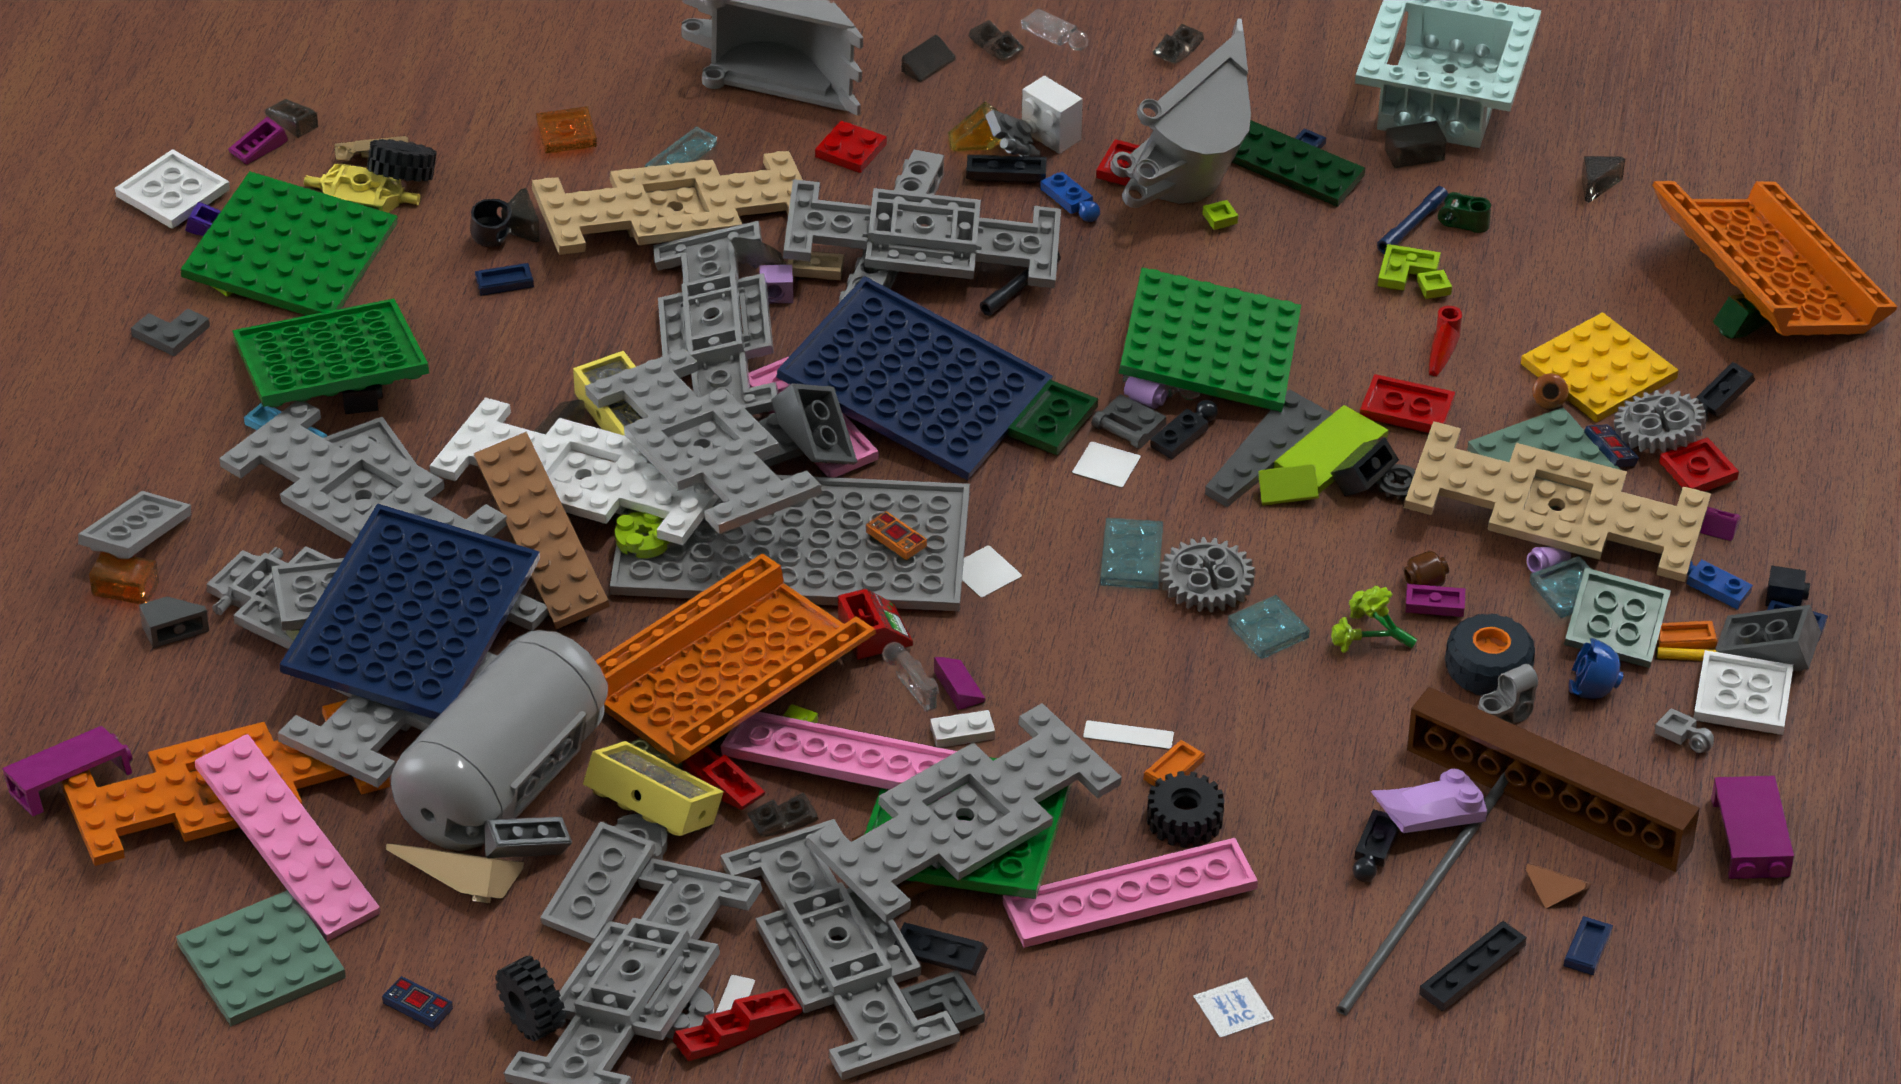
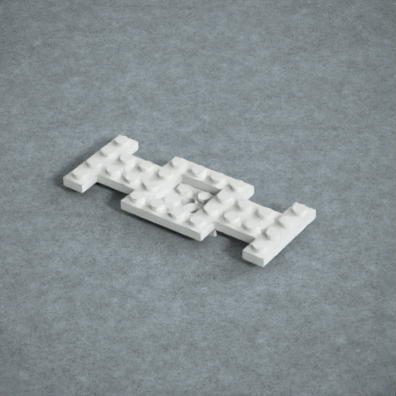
(605, 484)

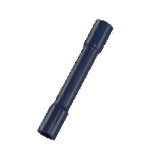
(1428, 205)

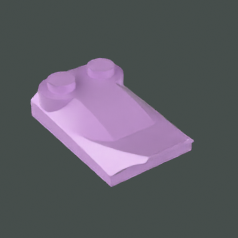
(1434, 805)

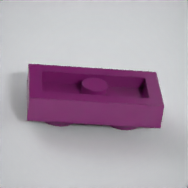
(1435, 600)

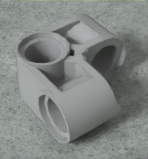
(1514, 696)

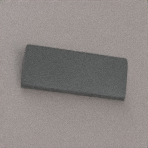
(526, 837)

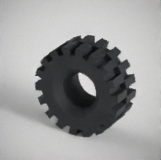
(401, 160)
(1181, 824)
(530, 998)

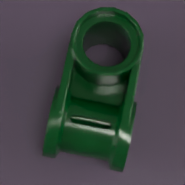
(1468, 212)

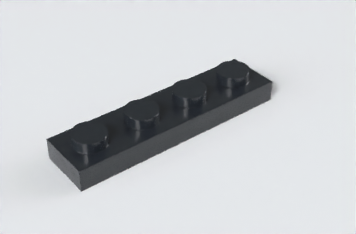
(1472, 965)

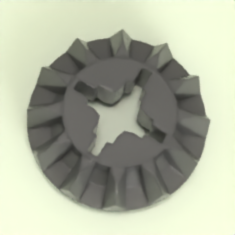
(1399, 473)

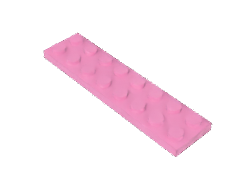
(829, 750)
(287, 837)
(1131, 892)

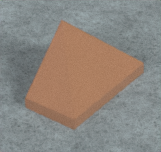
(1554, 886)

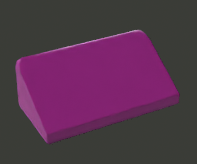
(1720, 524)
(957, 682)

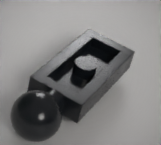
(1725, 389)
(1184, 429)
(1374, 845)

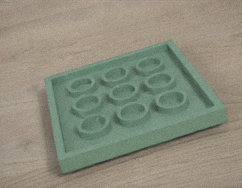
(1550, 432)
(260, 957)

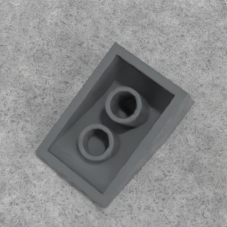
(815, 423)
(1772, 635)

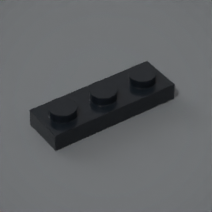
(1006, 168)
(943, 948)

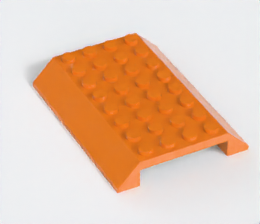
(1780, 260)
(722, 659)

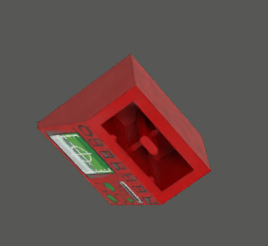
(880, 615)

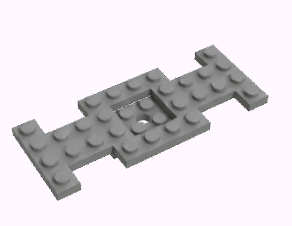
(896, 220)
(714, 289)
(693, 449)
(333, 478)
(363, 726)
(998, 798)
(855, 972)
(609, 1002)

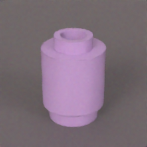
(1145, 392)

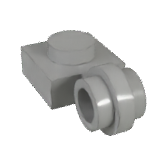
(1680, 727)

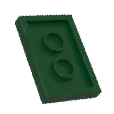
(1053, 417)

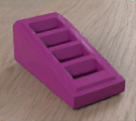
(267, 131)

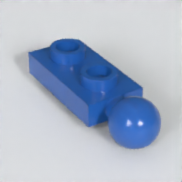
(1071, 196)
(1718, 584)

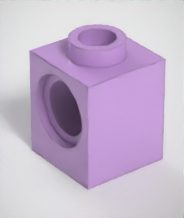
(779, 282)

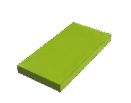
(1332, 443)

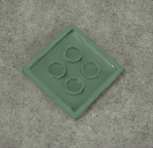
(1619, 614)

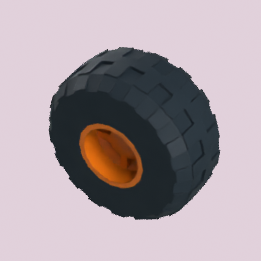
(1486, 648)

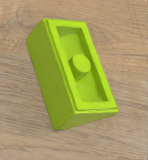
(1288, 484)

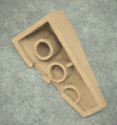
(463, 872)

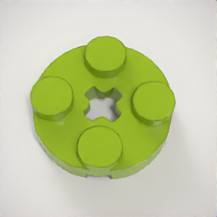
(629, 537)

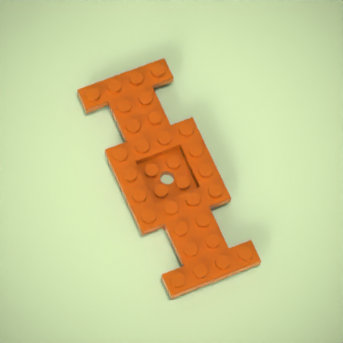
(182, 795)

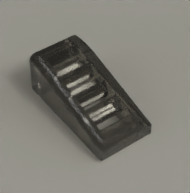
(293, 117)

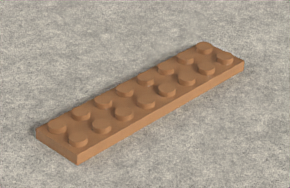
(540, 523)

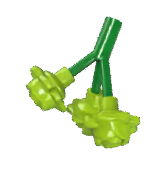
(1372, 604)

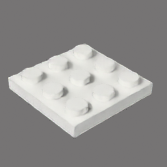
(171, 188)
(1743, 692)

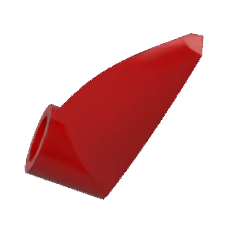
(1445, 338)

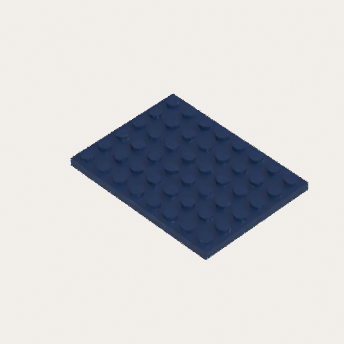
(916, 376)
(410, 612)

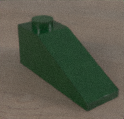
(1738, 317)

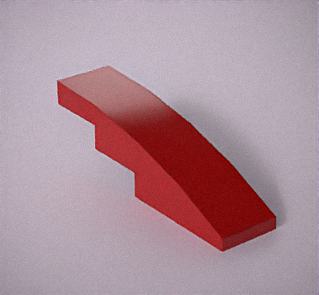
(725, 775)
(743, 1022)

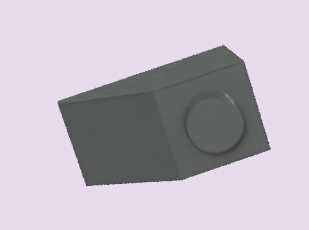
(172, 620)

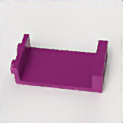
(62, 762)
(1754, 826)

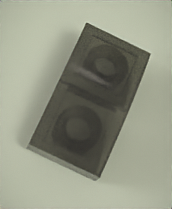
(995, 42)
(1179, 45)
(756, 253)
(778, 819)

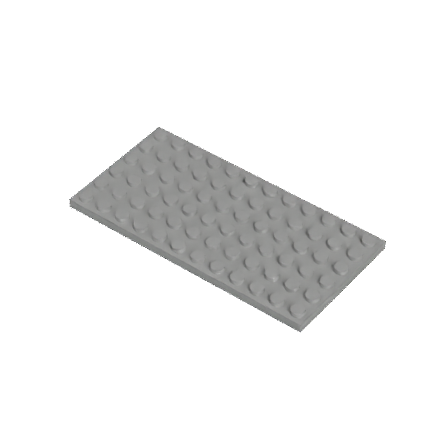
(823, 547)

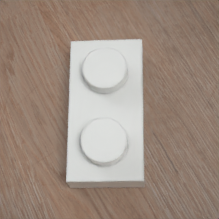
(962, 729)

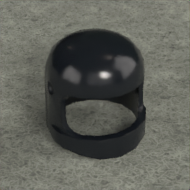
(486, 225)

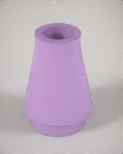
(1545, 557)

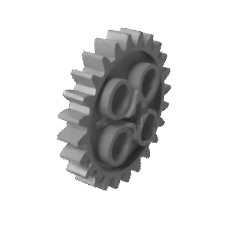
(1675, 413)
(1191, 582)

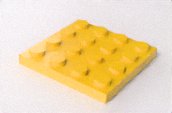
(1601, 366)

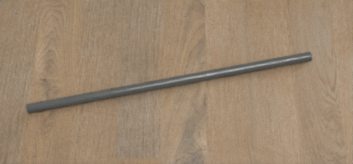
(1418, 903)

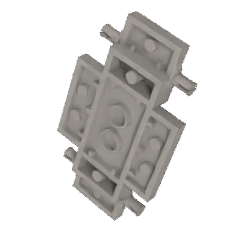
(250, 586)

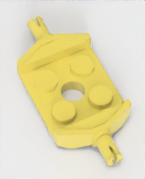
(378, 191)

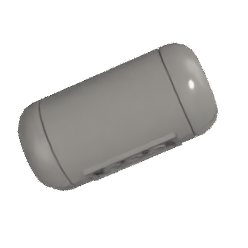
(500, 740)

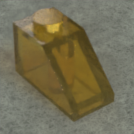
(973, 131)

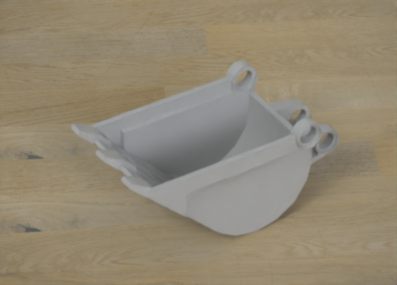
(780, 49)
(1193, 132)

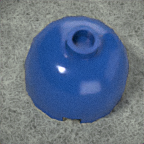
(1596, 671)

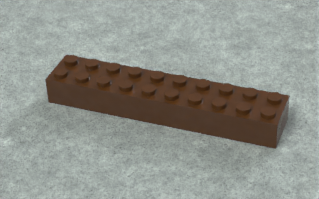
(1553, 779)

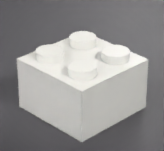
(1052, 114)

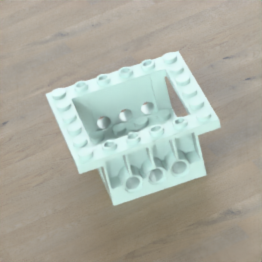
(1474, 39)

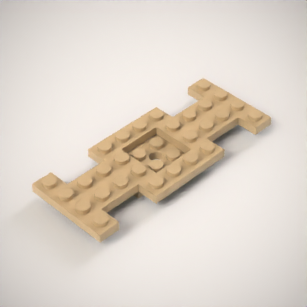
(650, 217)
(1586, 519)

